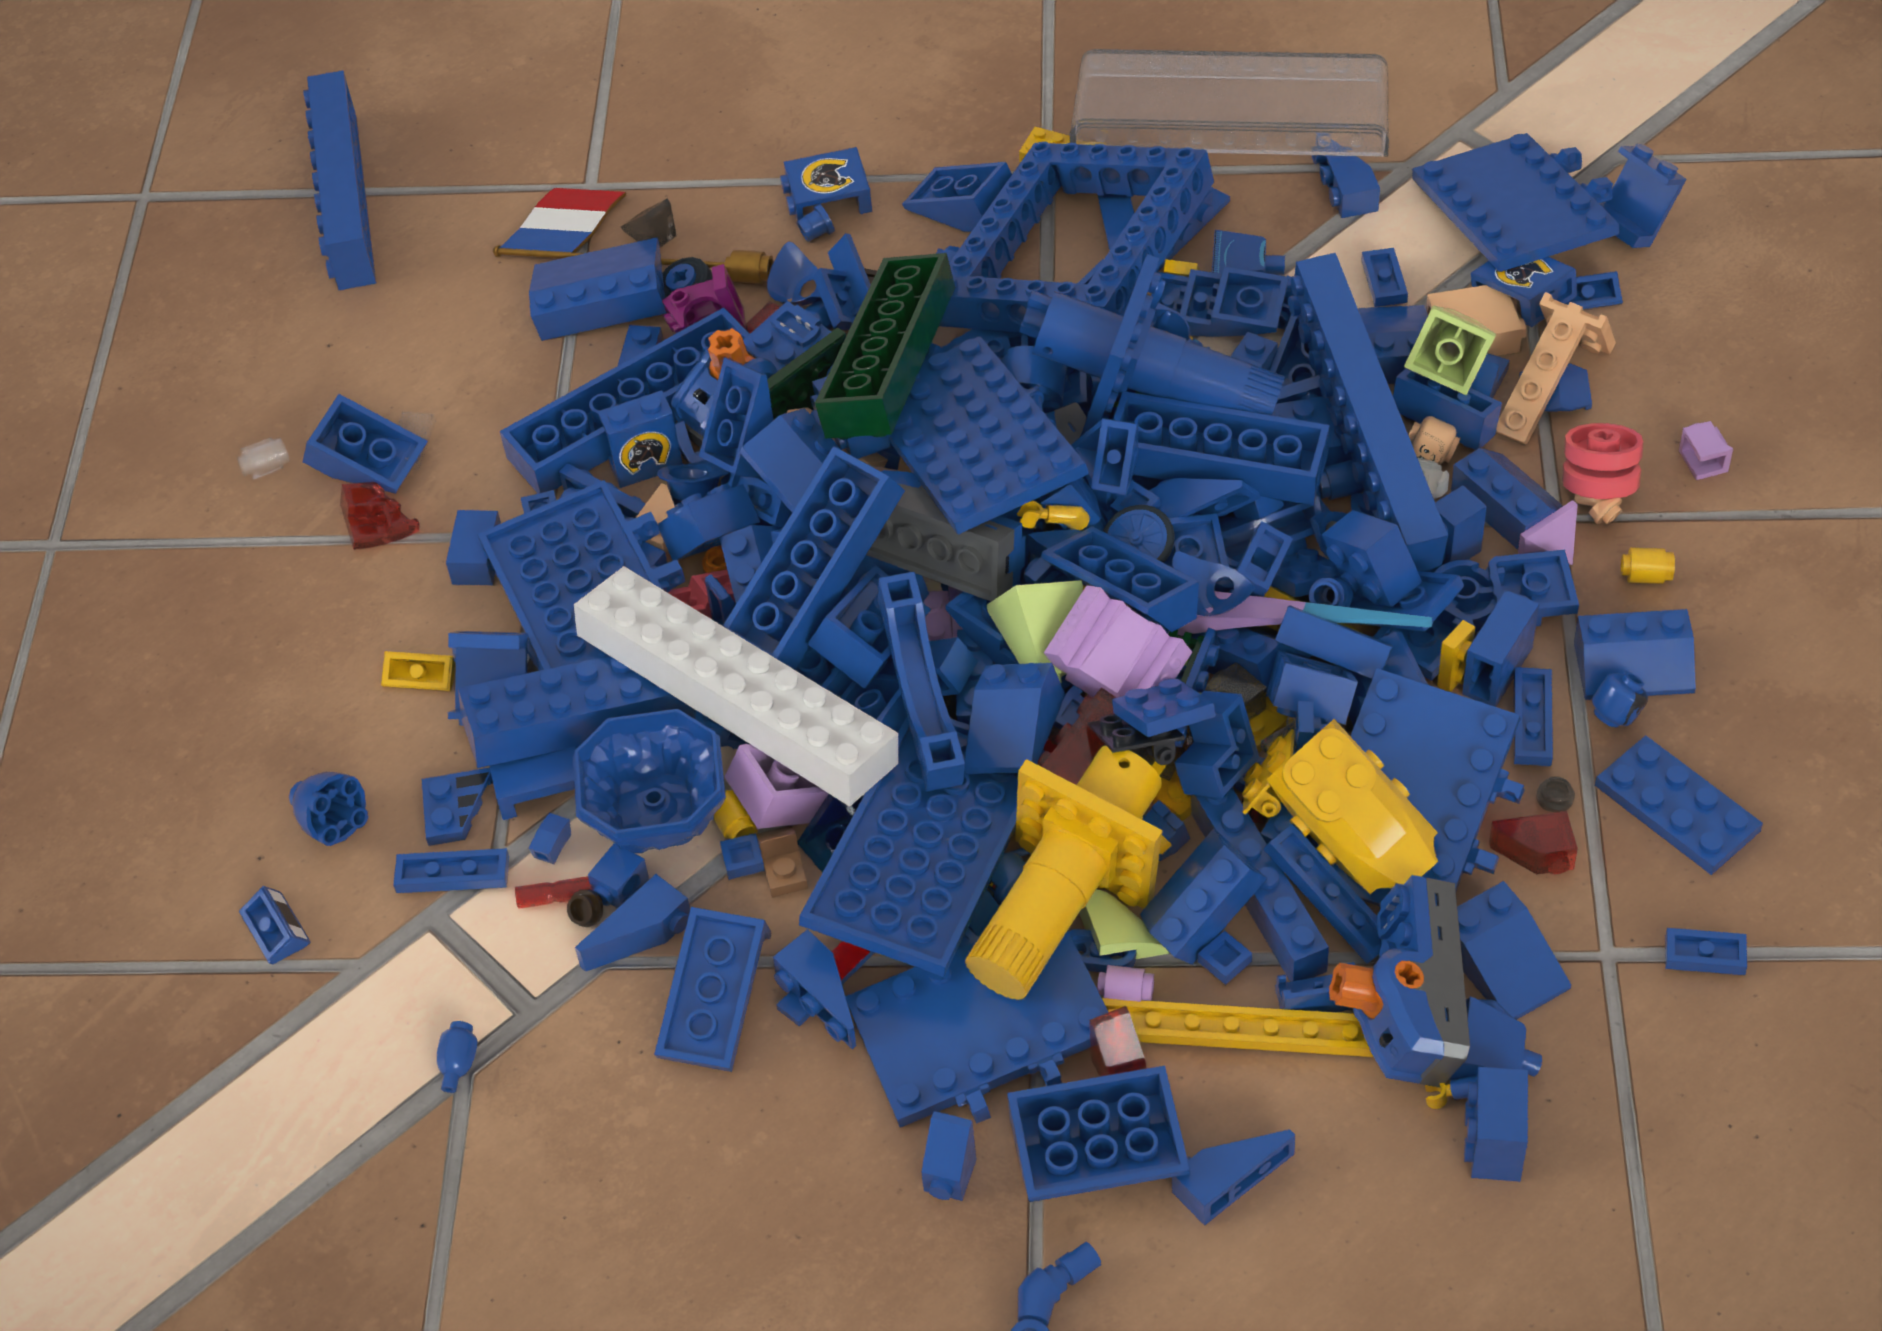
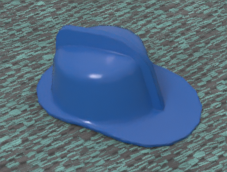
(691, 479)

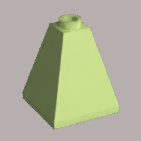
(1450, 348)
(1031, 617)

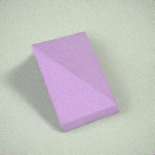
(1552, 533)

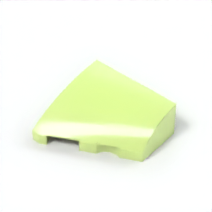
(1118, 928)

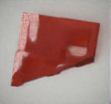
(373, 516)

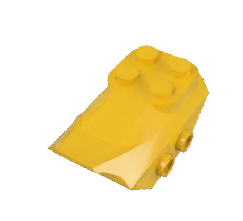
(1354, 811)

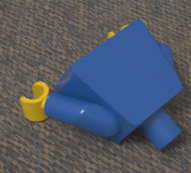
(1495, 1042)

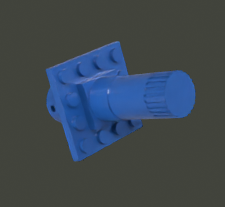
(1141, 357)

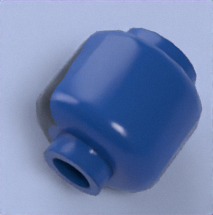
(1619, 699)

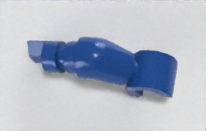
(1043, 1287)

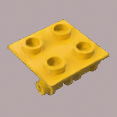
(1257, 791)

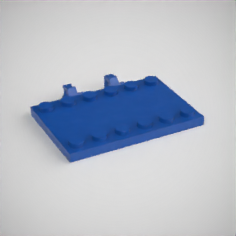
(1519, 200)
(560, 556)
(1448, 760)
(956, 1039)

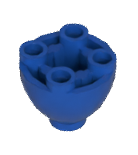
(328, 806)

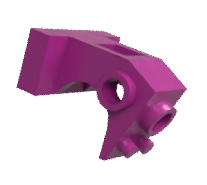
(686, 303)

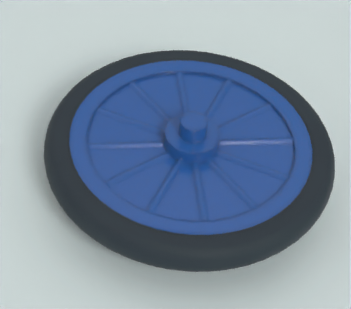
(1143, 529)

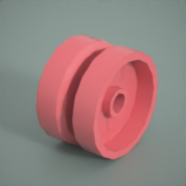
(1602, 461)

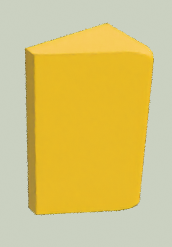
(418, 671)

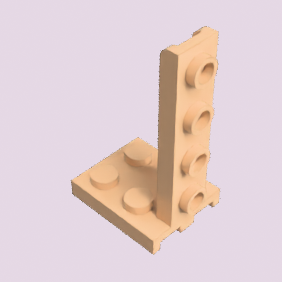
(1564, 330)

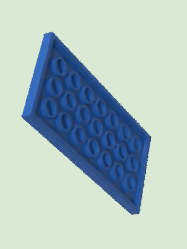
(979, 438)
(915, 862)

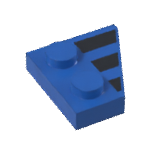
(452, 803)

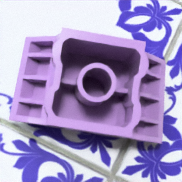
(1113, 647)

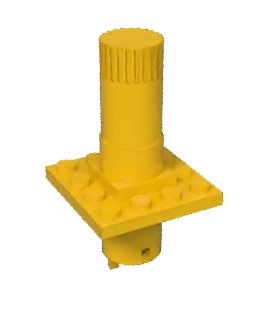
(1078, 843)

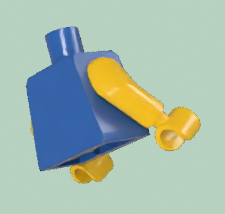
(1069, 506)

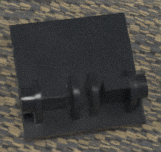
(1122, 736)

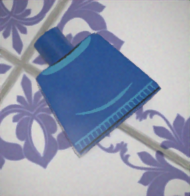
(1245, 253)

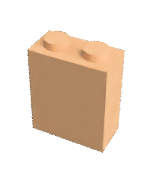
(1491, 309)

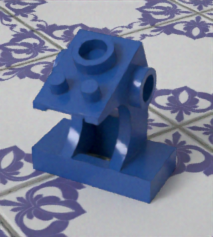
(1269, 550)

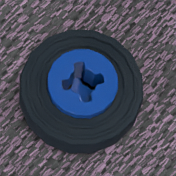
(685, 273)

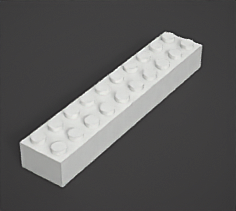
(737, 685)

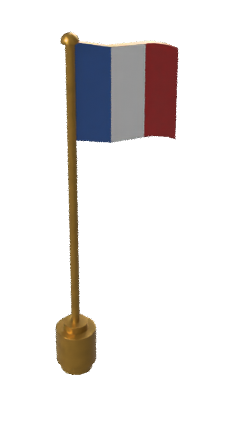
(571, 217)

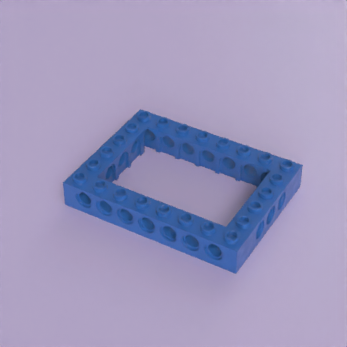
(1173, 188)

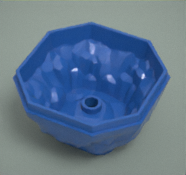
(649, 779)

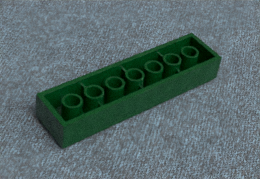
(885, 347)

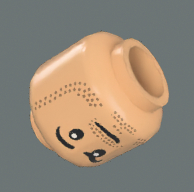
(1434, 440)

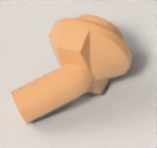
(1602, 509)

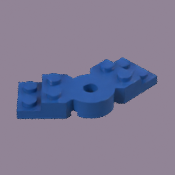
(1537, 575)

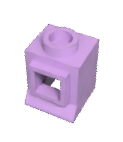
(1705, 450)

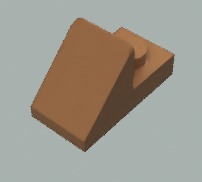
(782, 861)

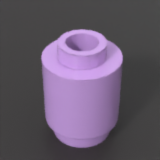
(1126, 984)

